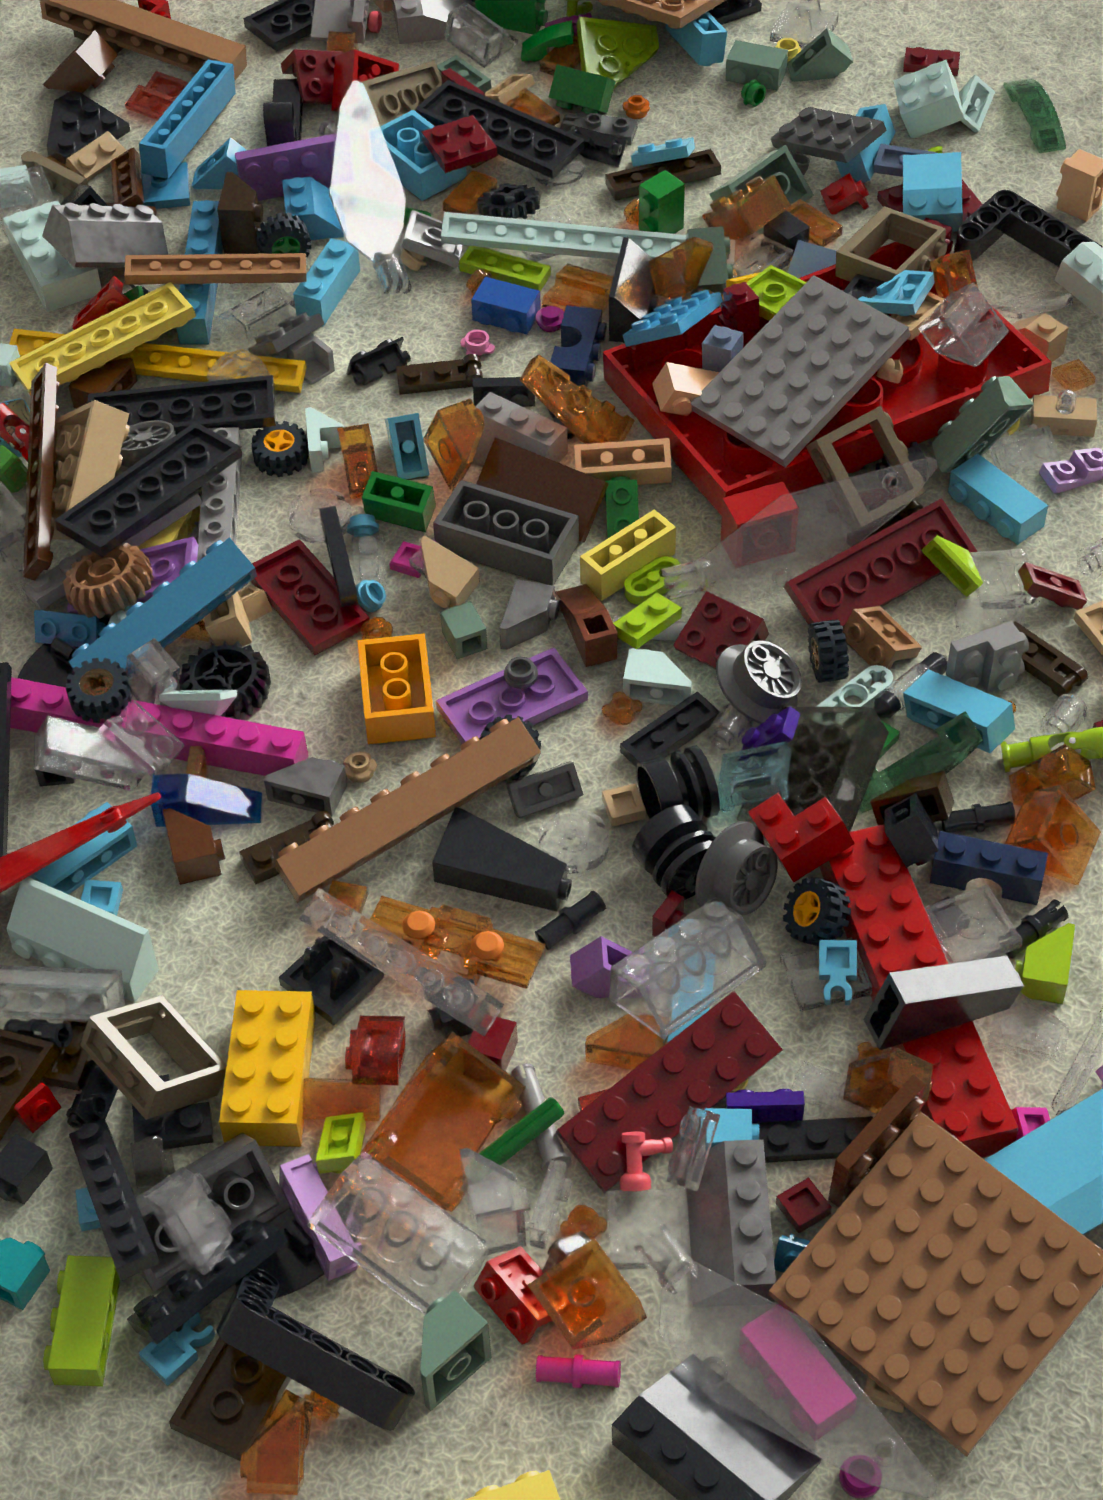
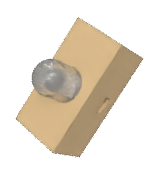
(1065, 413)

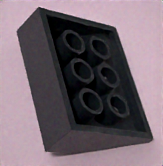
(705, 1448)

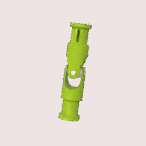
(1087, 743)

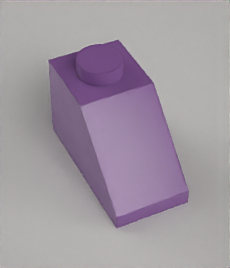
(593, 966)

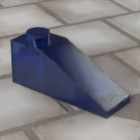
(205, 800)

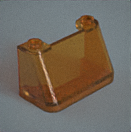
(444, 1108)

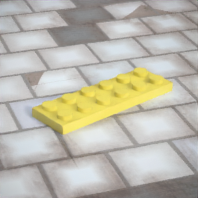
(107, 336)

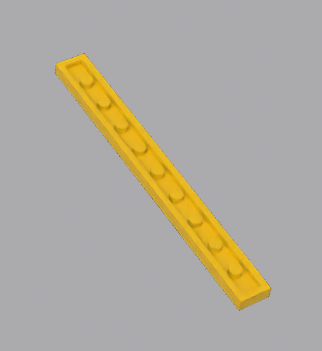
(177, 361)

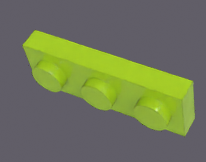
(505, 267)

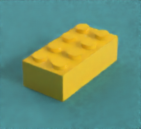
(268, 1066)

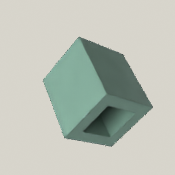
(463, 630)

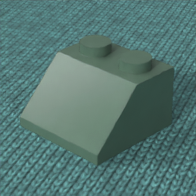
(452, 1347)

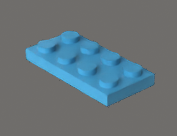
(672, 318)

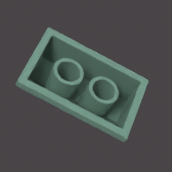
(774, 163)
(980, 422)

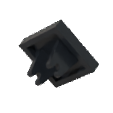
(333, 976)

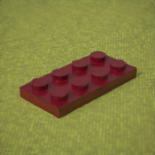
(307, 597)

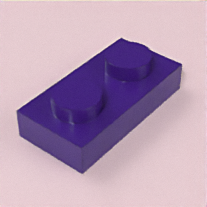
(774, 730)
(768, 1106)

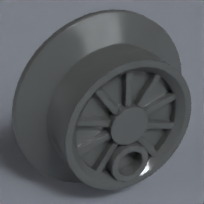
(142, 440)
(758, 679)
(737, 869)

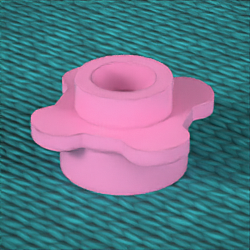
(477, 343)

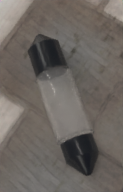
(892, 698)

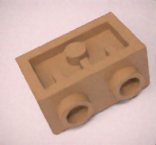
(879, 637)

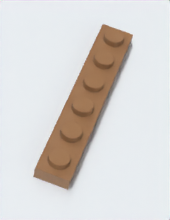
(215, 268)

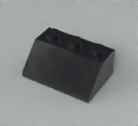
(631, 290)

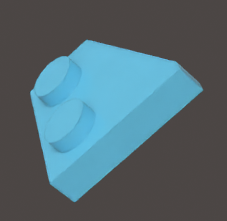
(671, 150)
(903, 293)

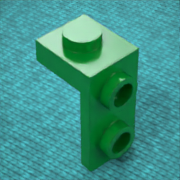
(621, 504)

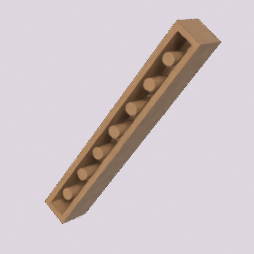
(146, 33)
(407, 809)

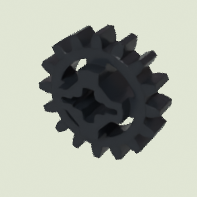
(509, 201)

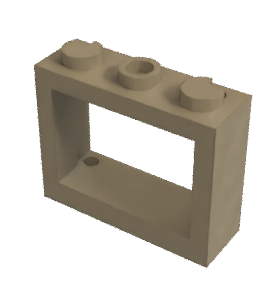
(896, 226)
(830, 465)
(107, 1045)

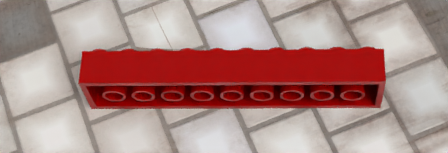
(898, 936)

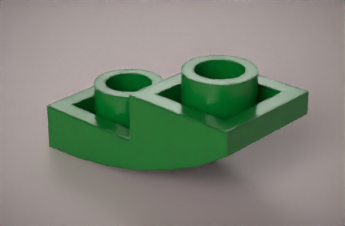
(538, 44)

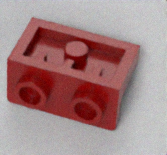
(105, 301)
(506, 1291)

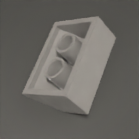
(519, 427)

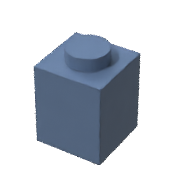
(720, 347)

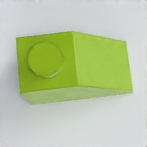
(1047, 966)

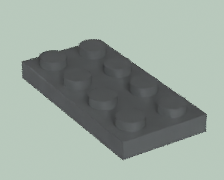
(828, 134)

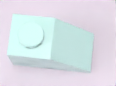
(654, 678)

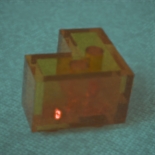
(749, 209)

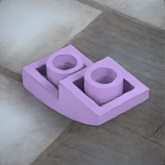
(1081, 469)

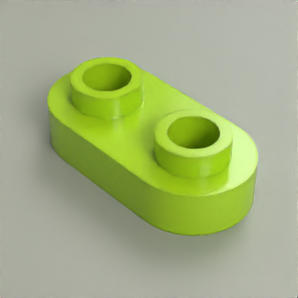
(648, 580)

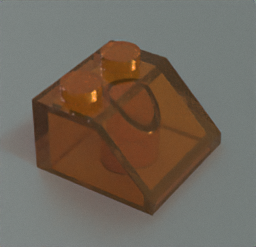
(454, 439)
(1055, 825)
(588, 1298)

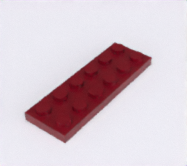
(876, 568)
(689, 1070)

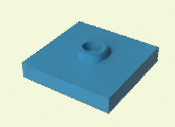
(167, 192)

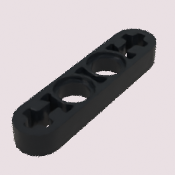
(338, 556)

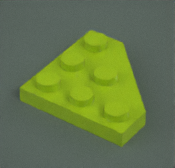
(615, 47)

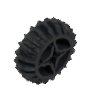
(229, 669)

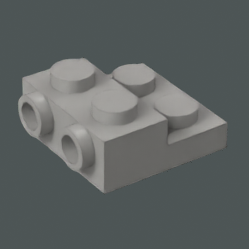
(988, 657)

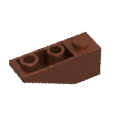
(588, 624)

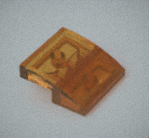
(579, 288)

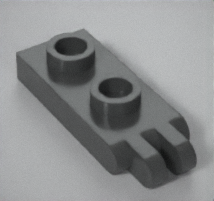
(609, 125)

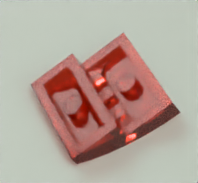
(156, 95)

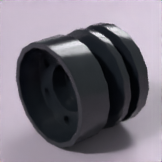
(683, 782)
(673, 849)

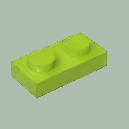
(647, 620)
(340, 1142)

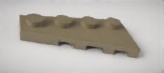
(402, 90)

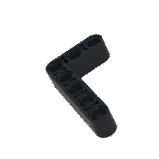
(284, 114)
(1021, 221)
(309, 1356)

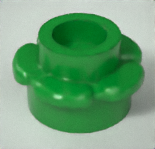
(753, 93)

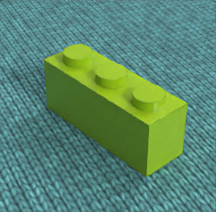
(82, 1321)

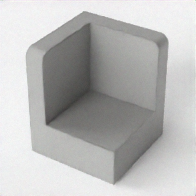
(316, 355)

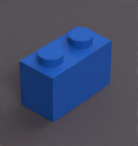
(505, 305)

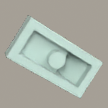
(321, 436)

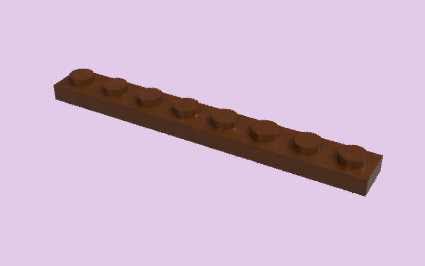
(40, 473)

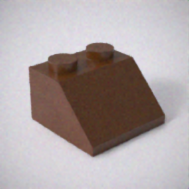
(84, 66)

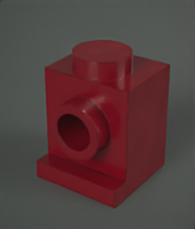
(739, 308)

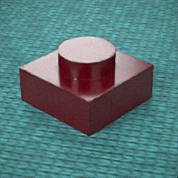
(668, 913)
(803, 1205)

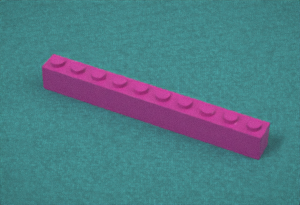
(226, 740)

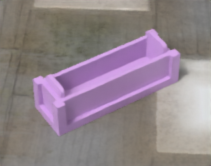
(304, 1193)

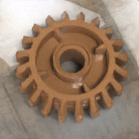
(108, 582)

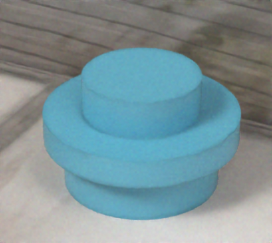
(362, 525)
(370, 595)

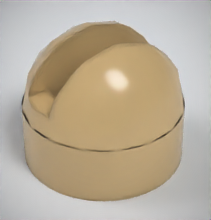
(891, 371)

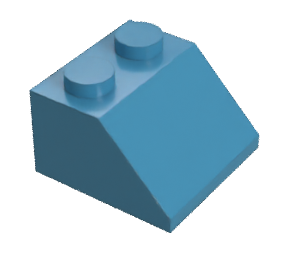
(313, 205)

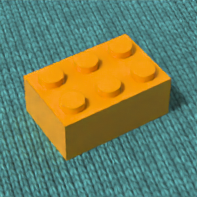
(396, 689)

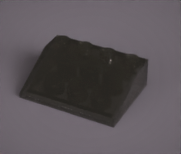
(831, 759)

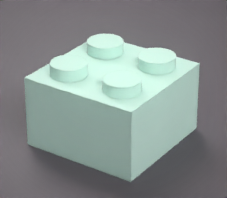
(928, 99)

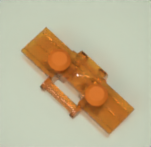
(462, 933)

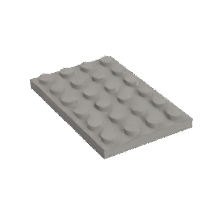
(800, 370)

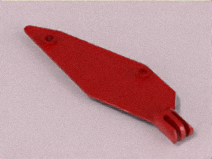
(34, 857)

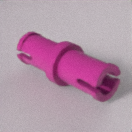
(578, 1371)

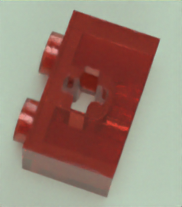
(377, 1050)

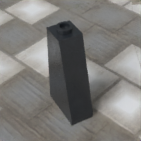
(498, 864)
(940, 998)

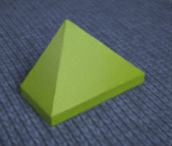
(954, 563)

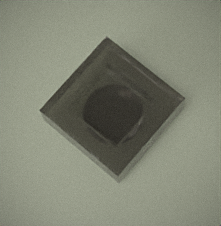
(563, 1248)

